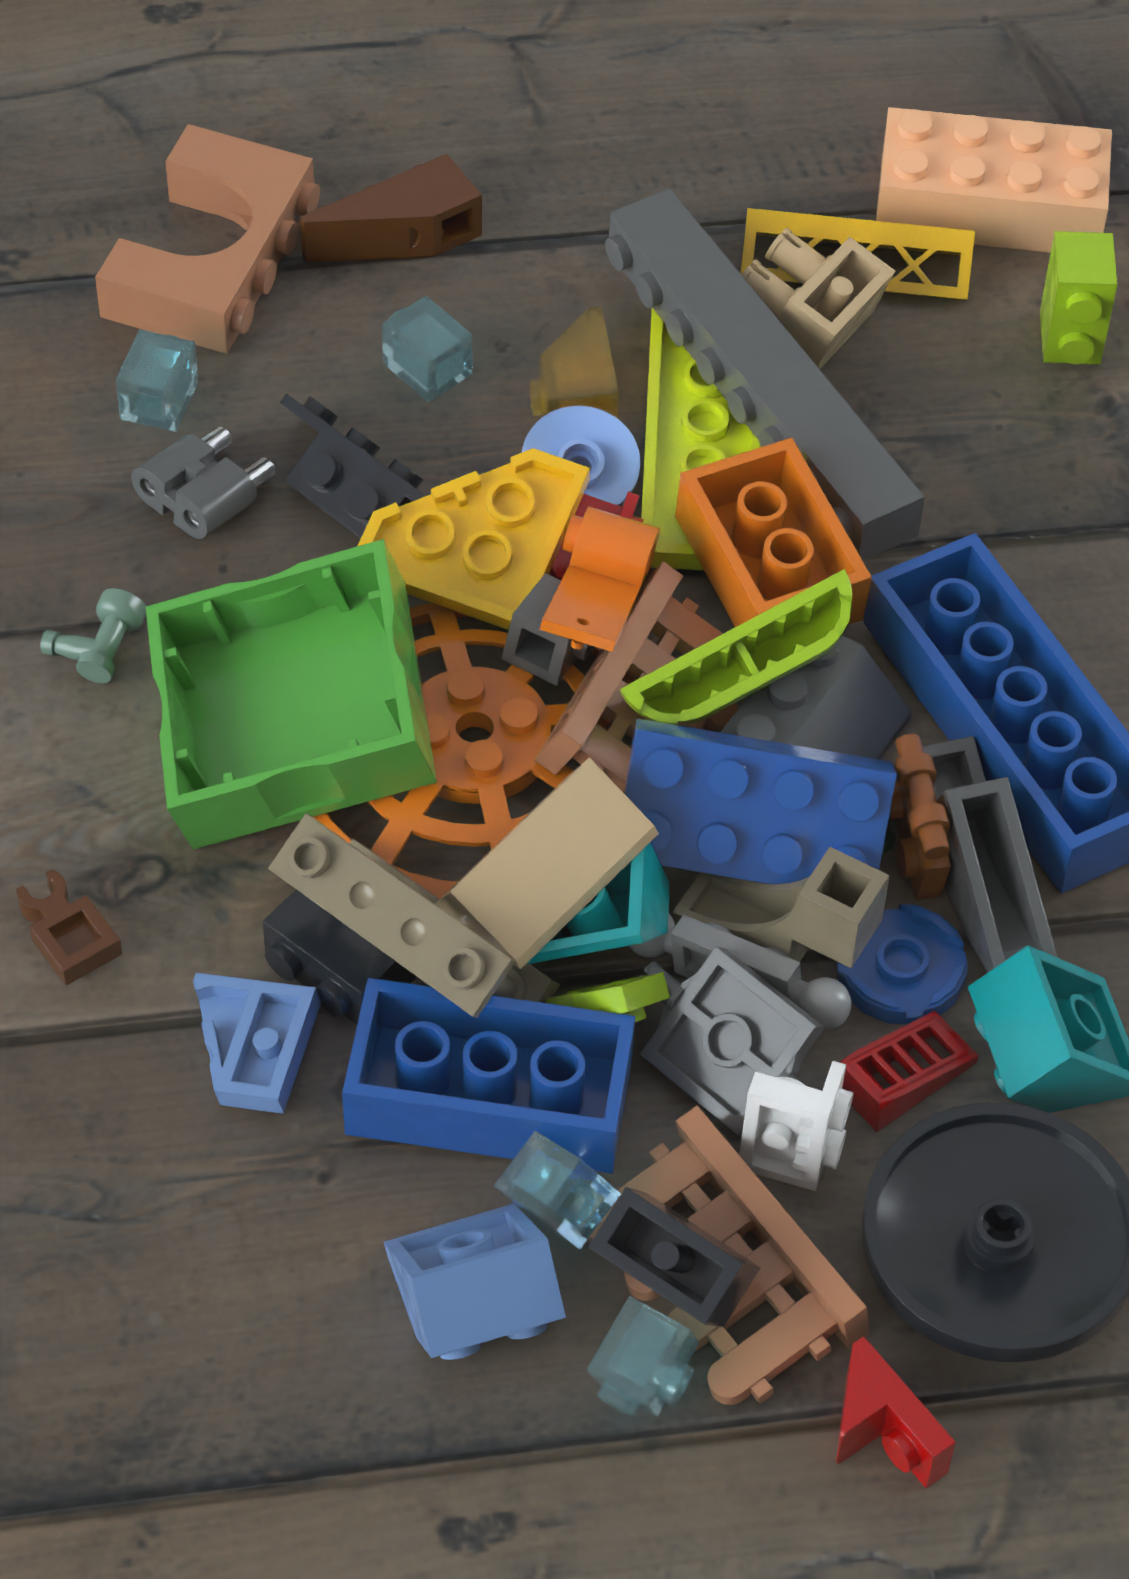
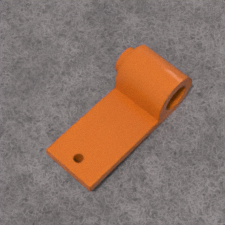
(602, 579)

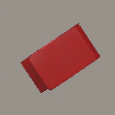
(884, 1406)

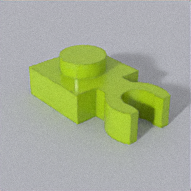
(619, 996)

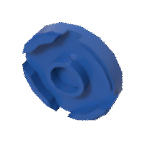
(907, 967)

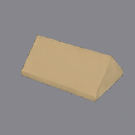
(550, 864)

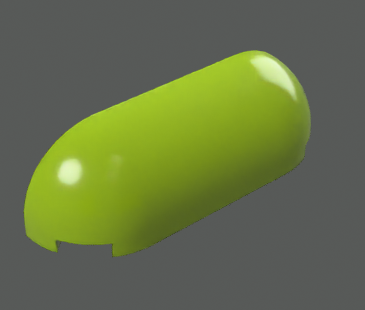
(745, 656)

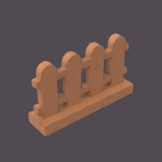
(599, 693)
(784, 1258)

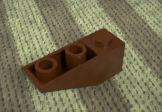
(400, 217)

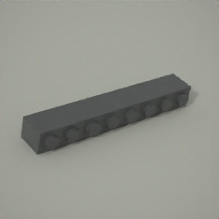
(761, 368)

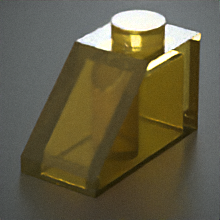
(577, 369)

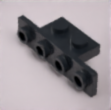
(342, 471)

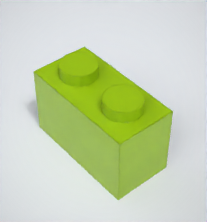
(1078, 297)

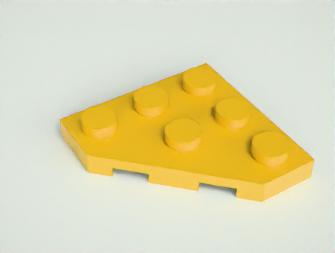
(483, 536)

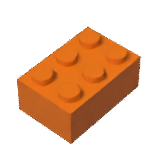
(765, 531)

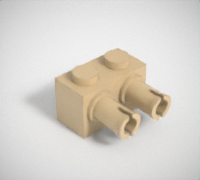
(834, 295)

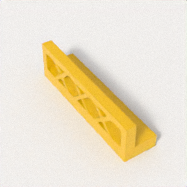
(873, 235)

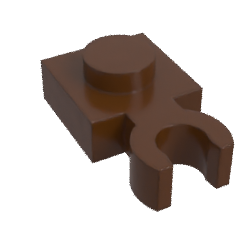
(68, 935)

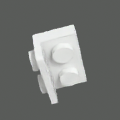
(795, 1128)

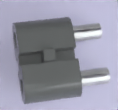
(198, 487)

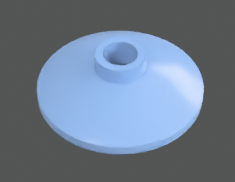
(592, 440)

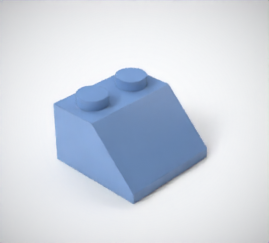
(476, 1281)

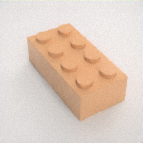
(994, 177)

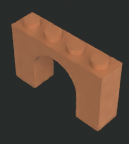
(213, 293)

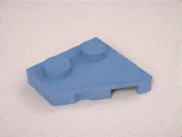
(255, 1037)

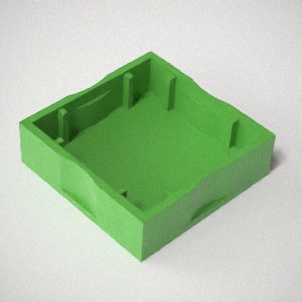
(289, 695)

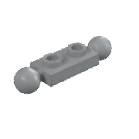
(693, 941)

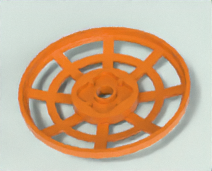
(478, 770)

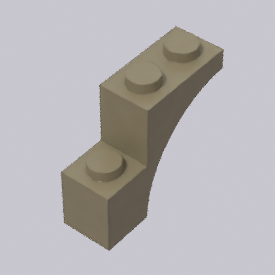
(828, 911)

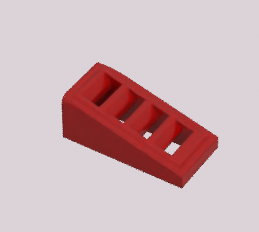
(882, 1105)

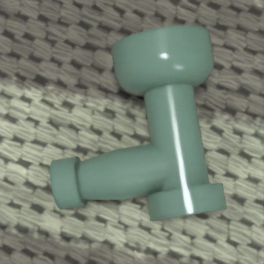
(120, 614)

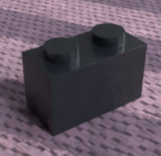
(325, 954)
(674, 1257)

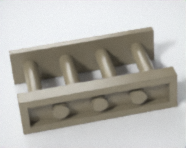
(403, 919)

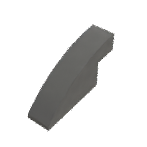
(989, 859)

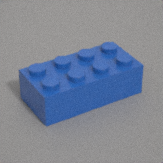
(755, 803)
(487, 1082)

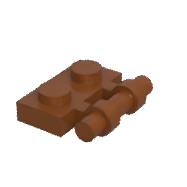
(919, 820)

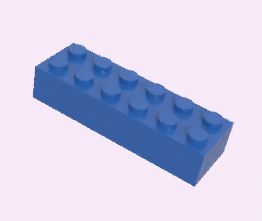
(1001, 675)

